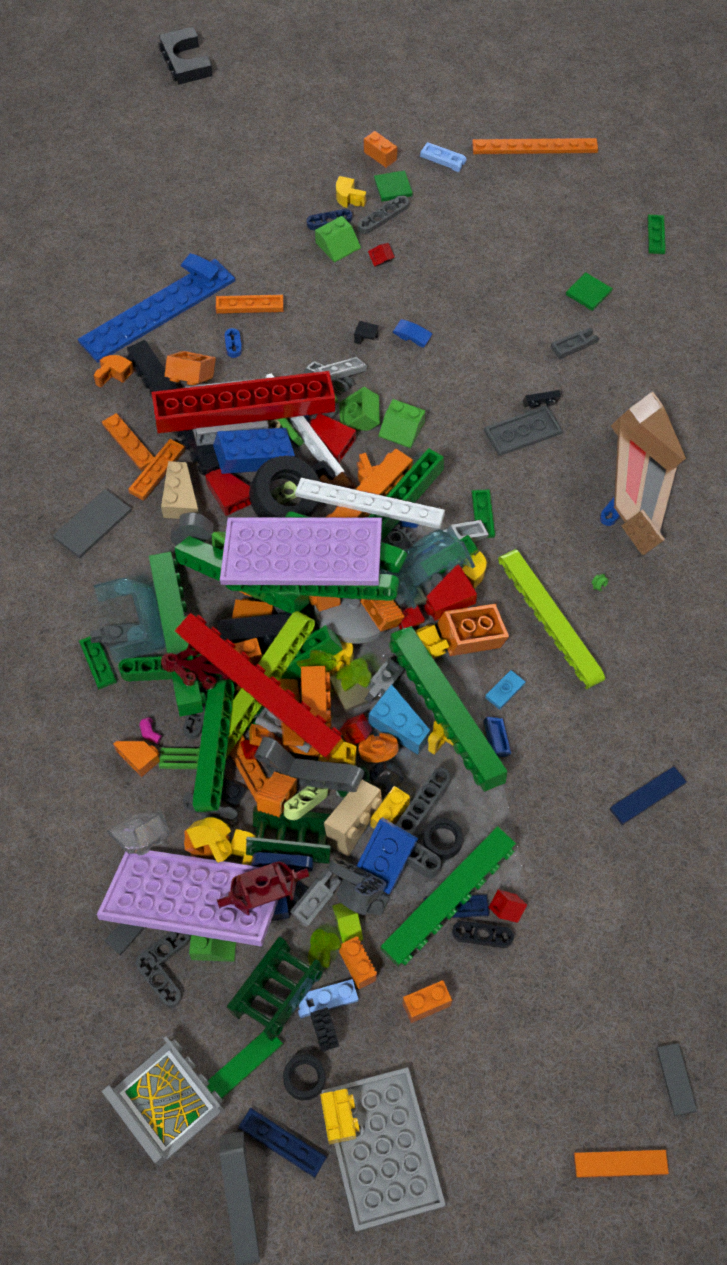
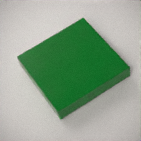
(392, 185)
(589, 291)

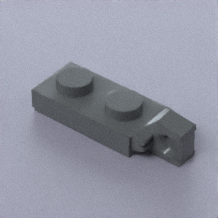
(112, 634)
(383, 679)

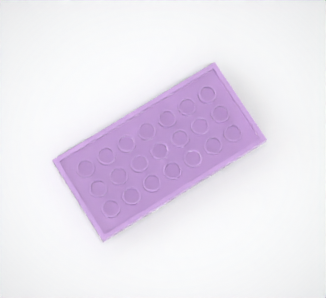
(302, 551)
(182, 897)

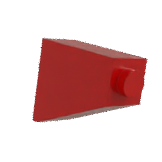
(334, 435)
(228, 491)
(450, 594)

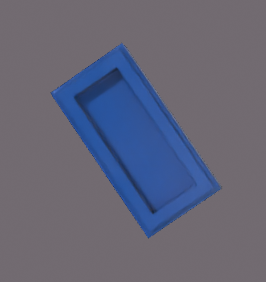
(497, 736)

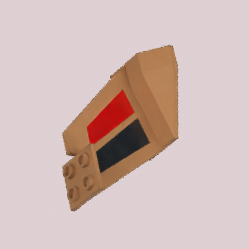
(645, 470)

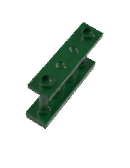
(308, 823)
(261, 974)

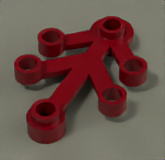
(176, 662)

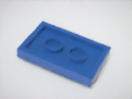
(387, 853)

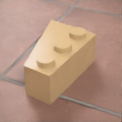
(178, 491)
(352, 817)

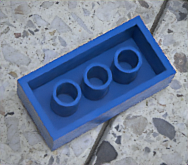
(249, 449)

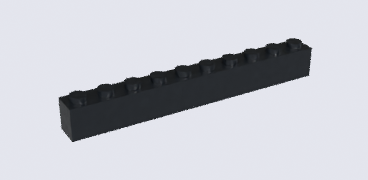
(152, 374)

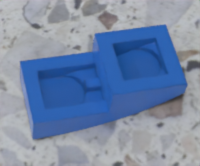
(201, 266)
(412, 331)

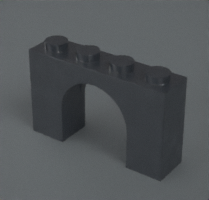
(182, 69)

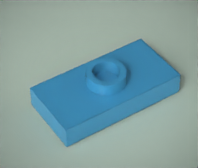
(505, 689)

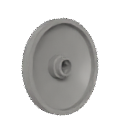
(349, 622)

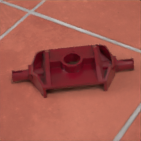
(247, 894)

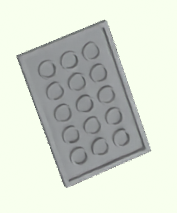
(390, 1162)

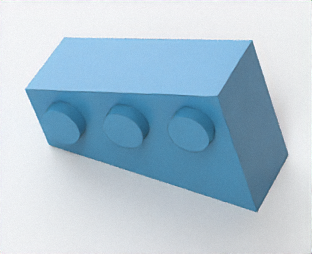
(396, 717)

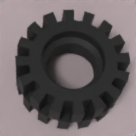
(324, 1029)

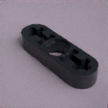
(489, 928)

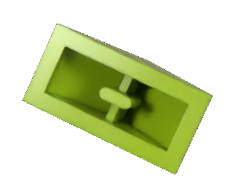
(347, 922)

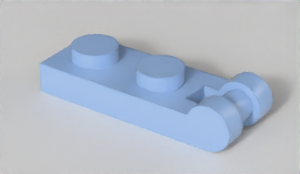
(443, 156)
(330, 997)

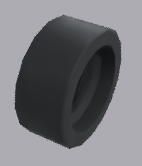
(443, 823)
(291, 1065)

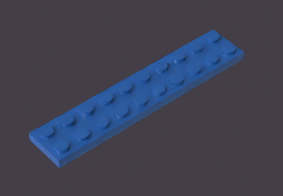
(152, 313)

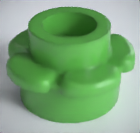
(598, 581)

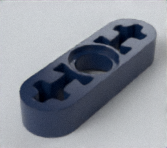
(323, 216)
(294, 862)

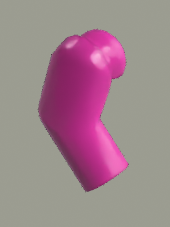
(147, 731)

